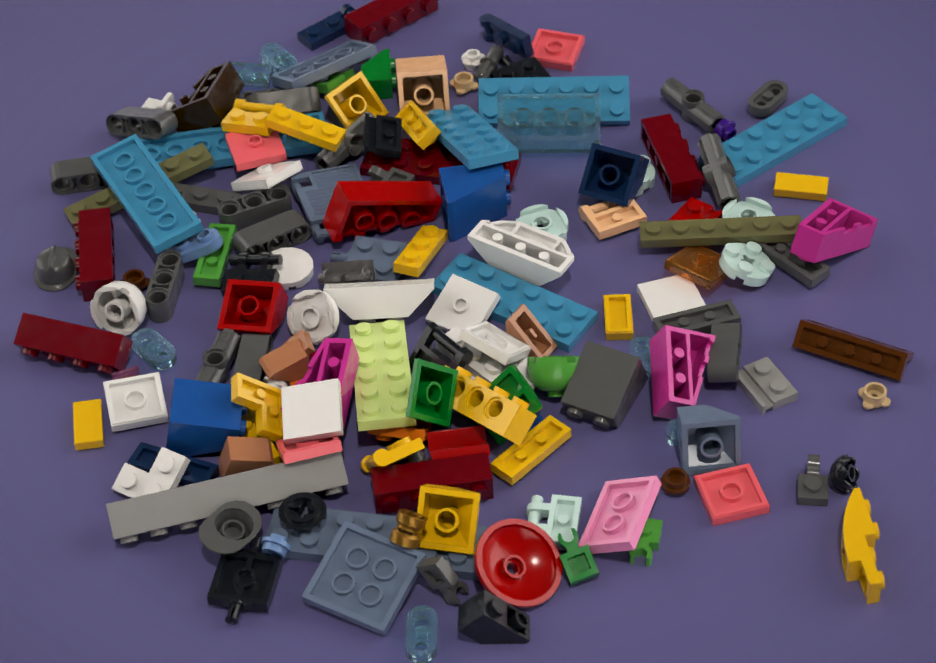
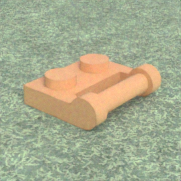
(610, 218)

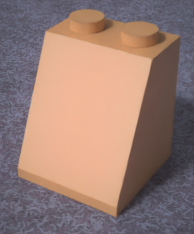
(423, 82)

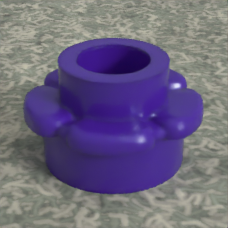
(725, 129)

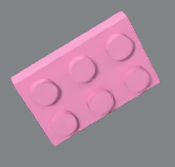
(620, 514)

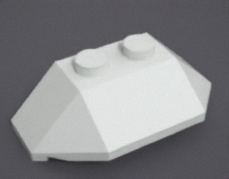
(522, 250)
(380, 299)

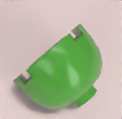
(551, 373)

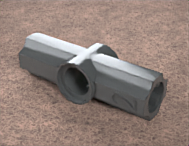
(691, 104)
(351, 145)
(718, 169)
(219, 357)

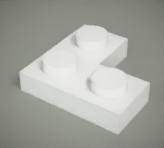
(163, 475)

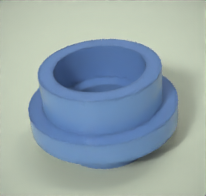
(275, 545)

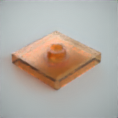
(697, 265)

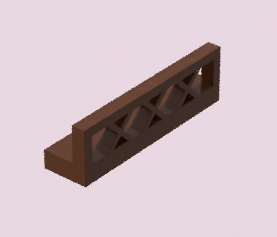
(852, 349)

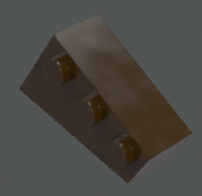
(211, 99)

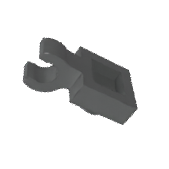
(393, 175)
(812, 487)
(441, 576)

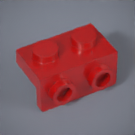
(457, 442)

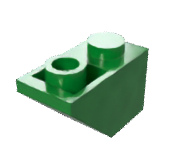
(379, 75)

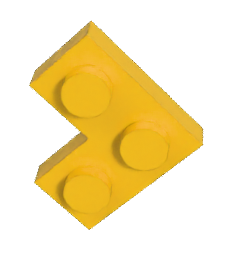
(264, 400)

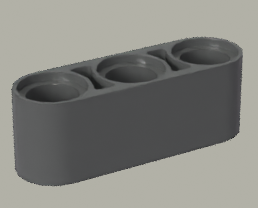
(299, 99)
(143, 122)
(75, 176)
(255, 206)
(273, 233)
(165, 286)
(250, 351)
(725, 353)

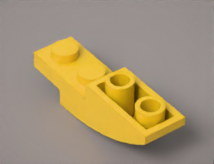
(858, 547)

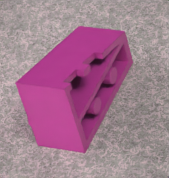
(832, 232)
(335, 360)
(677, 368)

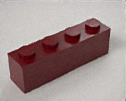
(385, 17)
(672, 158)
(95, 251)
(73, 343)
(399, 485)

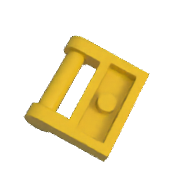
(248, 118)
(394, 453)

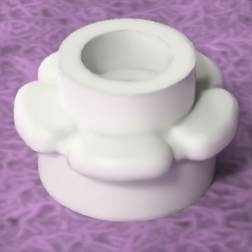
(471, 59)

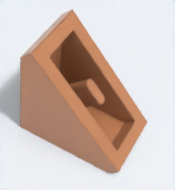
(527, 329)
(286, 362)
(244, 454)

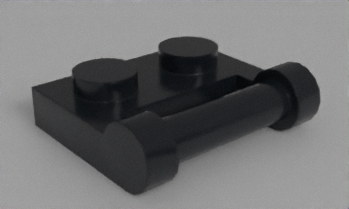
(426, 352)

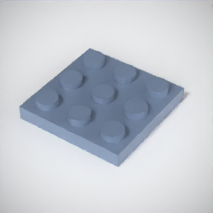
(363, 578)

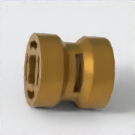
(408, 528)

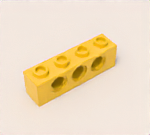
(492, 407)

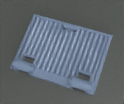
(316, 197)

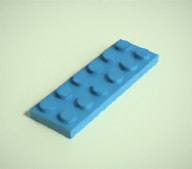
(612, 90)
(471, 137)
(781, 137)
(146, 193)
(559, 316)

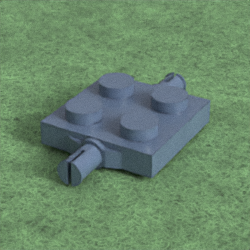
(380, 250)

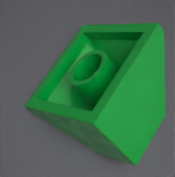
(431, 393)

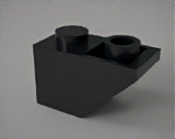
(492, 620)

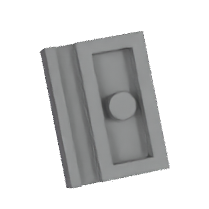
(766, 385)

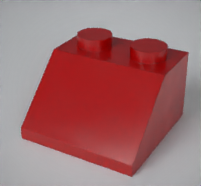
(253, 306)

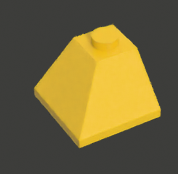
(353, 99)
(450, 518)

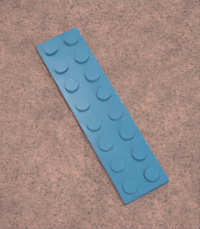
(216, 144)

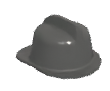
(55, 268)
(230, 527)

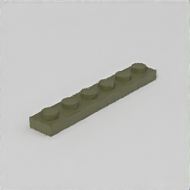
(176, 168)
(718, 231)

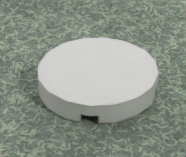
(296, 267)
(315, 313)

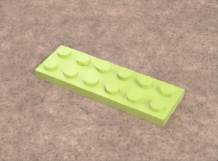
(382, 375)

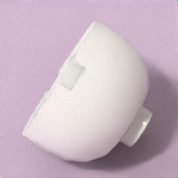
(118, 307)

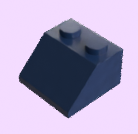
(613, 175)

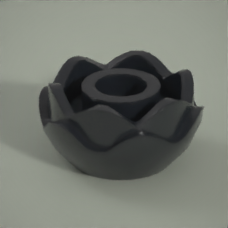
(844, 473)

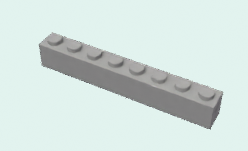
(199, 500)

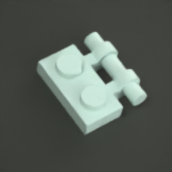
(562, 515)

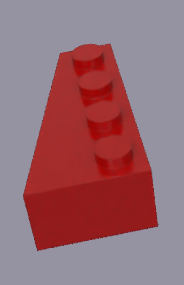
(379, 206)

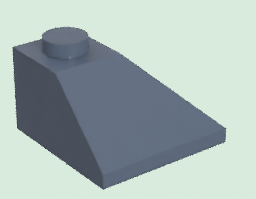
(708, 439)

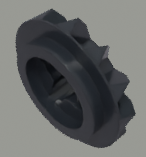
(296, 505)

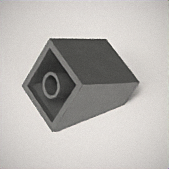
(604, 385)

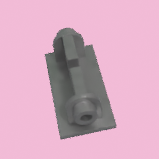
(347, 272)

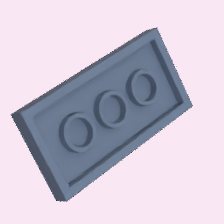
(322, 65)

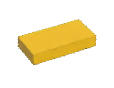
(801, 186)
(618, 317)
(88, 424)

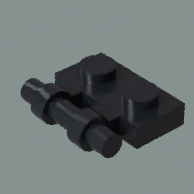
(246, 260)

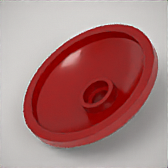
(528, 553)

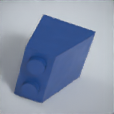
(472, 197)
(202, 417)

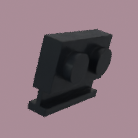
(382, 136)

